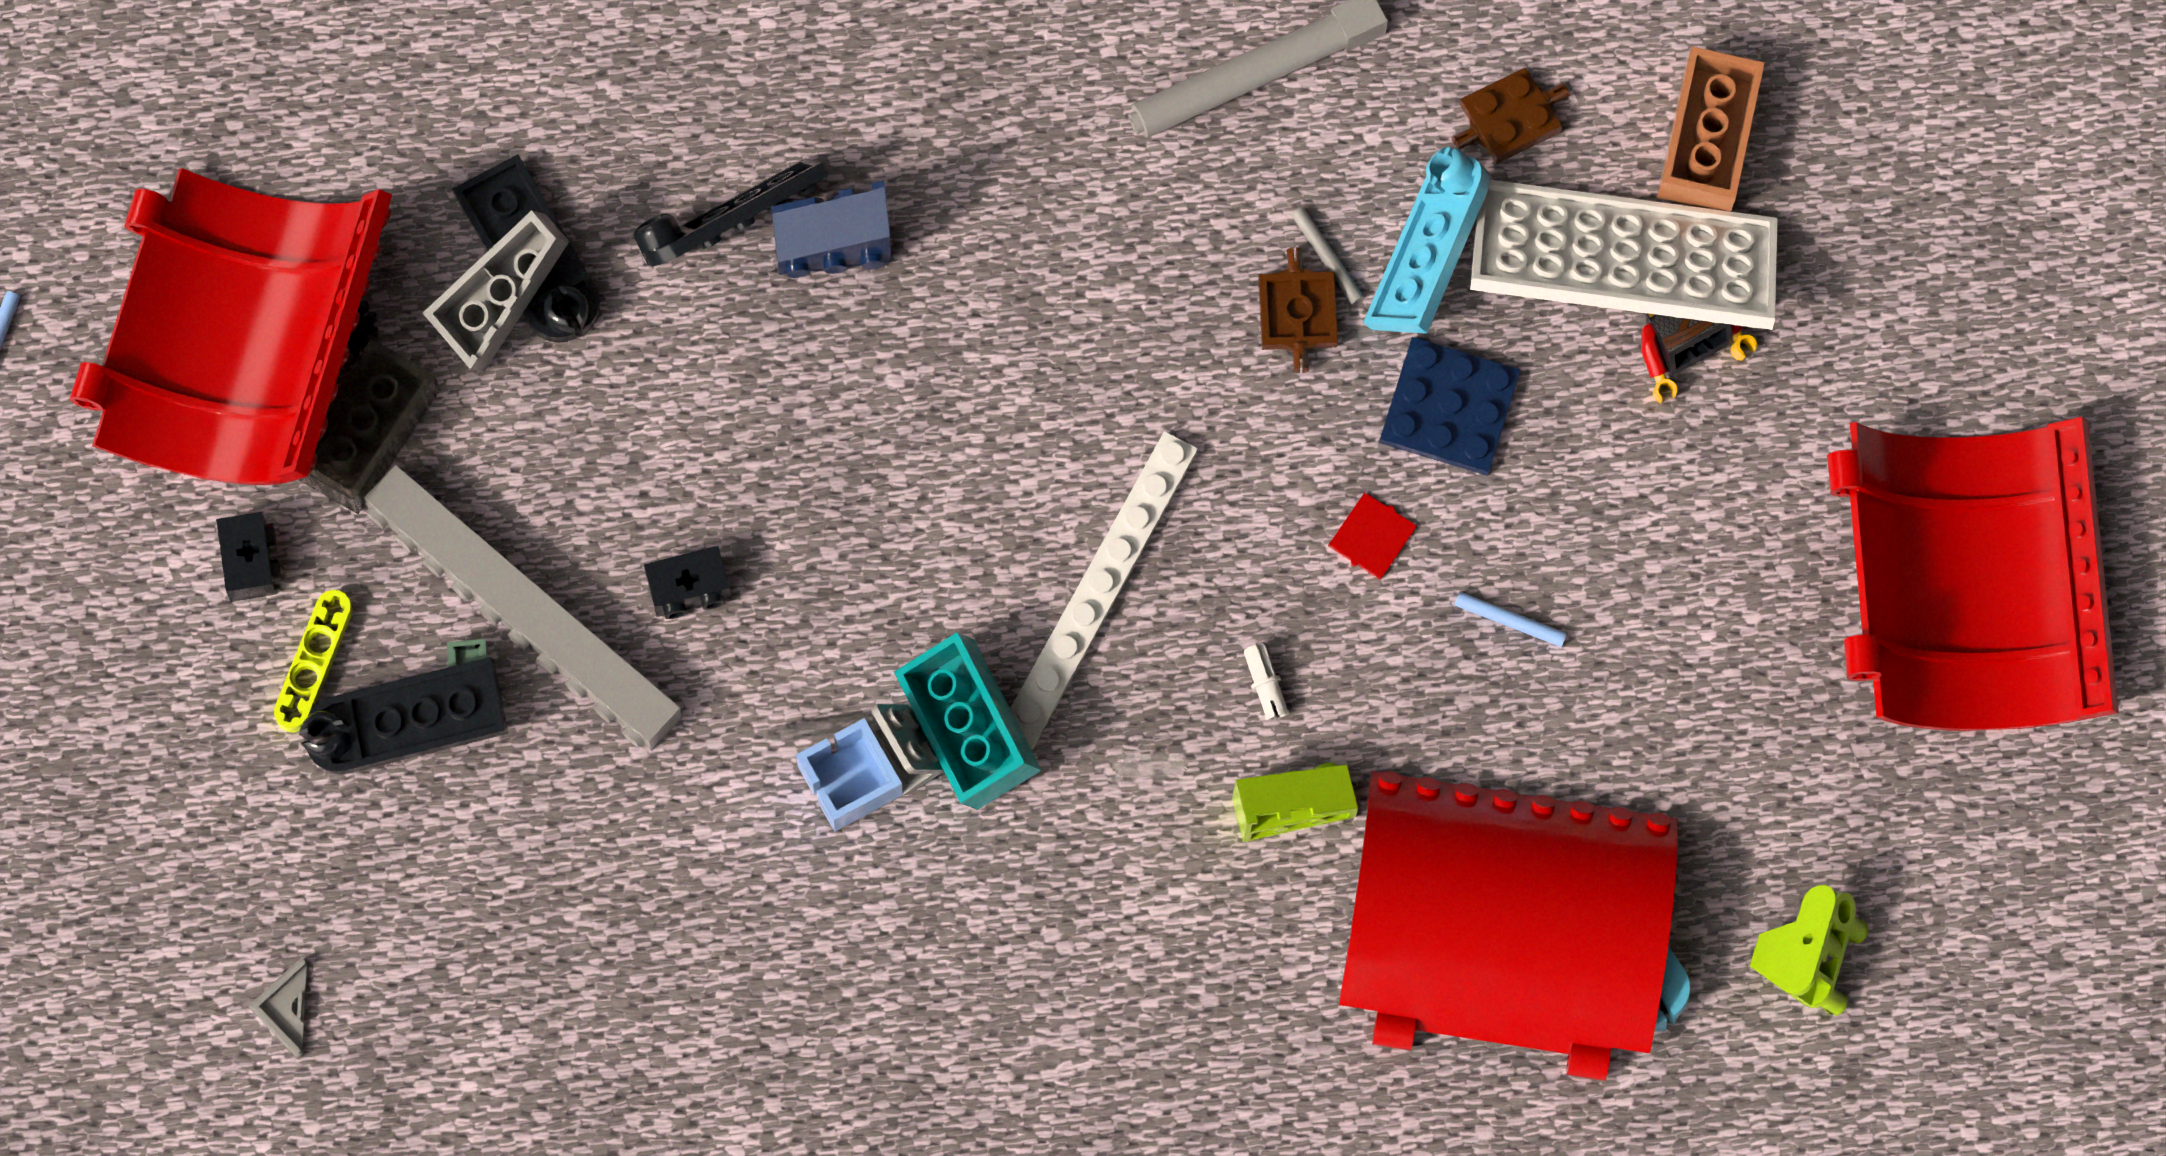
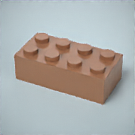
(1710, 130)

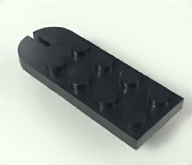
(496, 204)
(664, 240)
(406, 718)

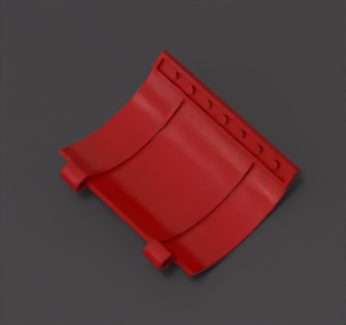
(232, 330)
(1978, 578)
(1510, 920)

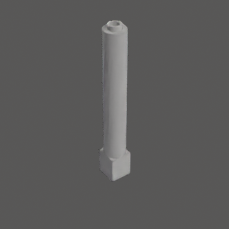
(1345, 28)

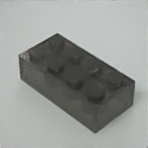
(369, 424)

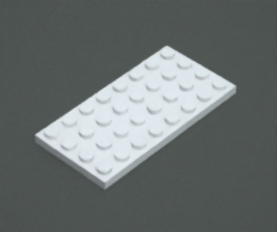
(1626, 254)

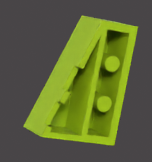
(1293, 800)

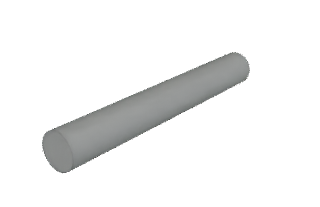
(1327, 255)

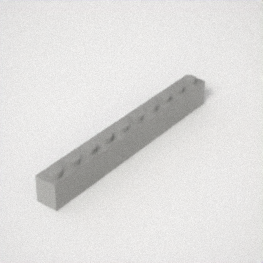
(523, 608)

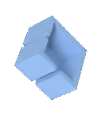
(853, 778)

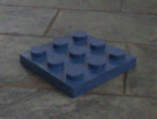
(1449, 406)

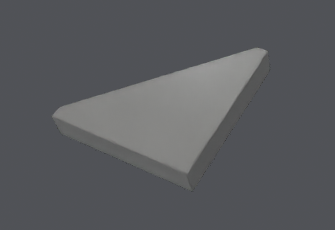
(283, 1007)

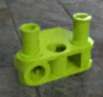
(1794, 952)

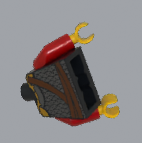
(1678, 343)

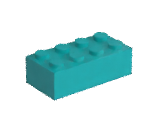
(967, 721)

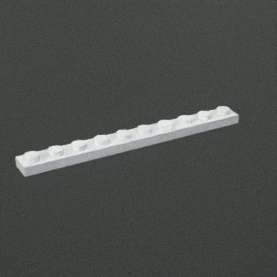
(1101, 585)

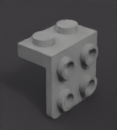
(905, 745)

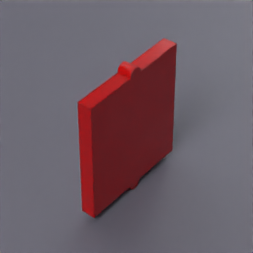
(1372, 536)

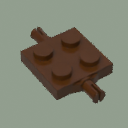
(1510, 115)
(1297, 310)

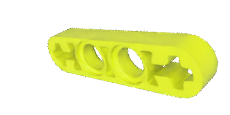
(308, 659)

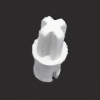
(1265, 681)

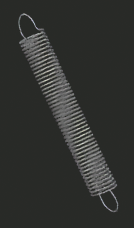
(813, 725)

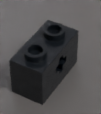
(244, 534)
(706, 574)

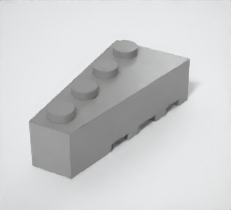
(496, 290)

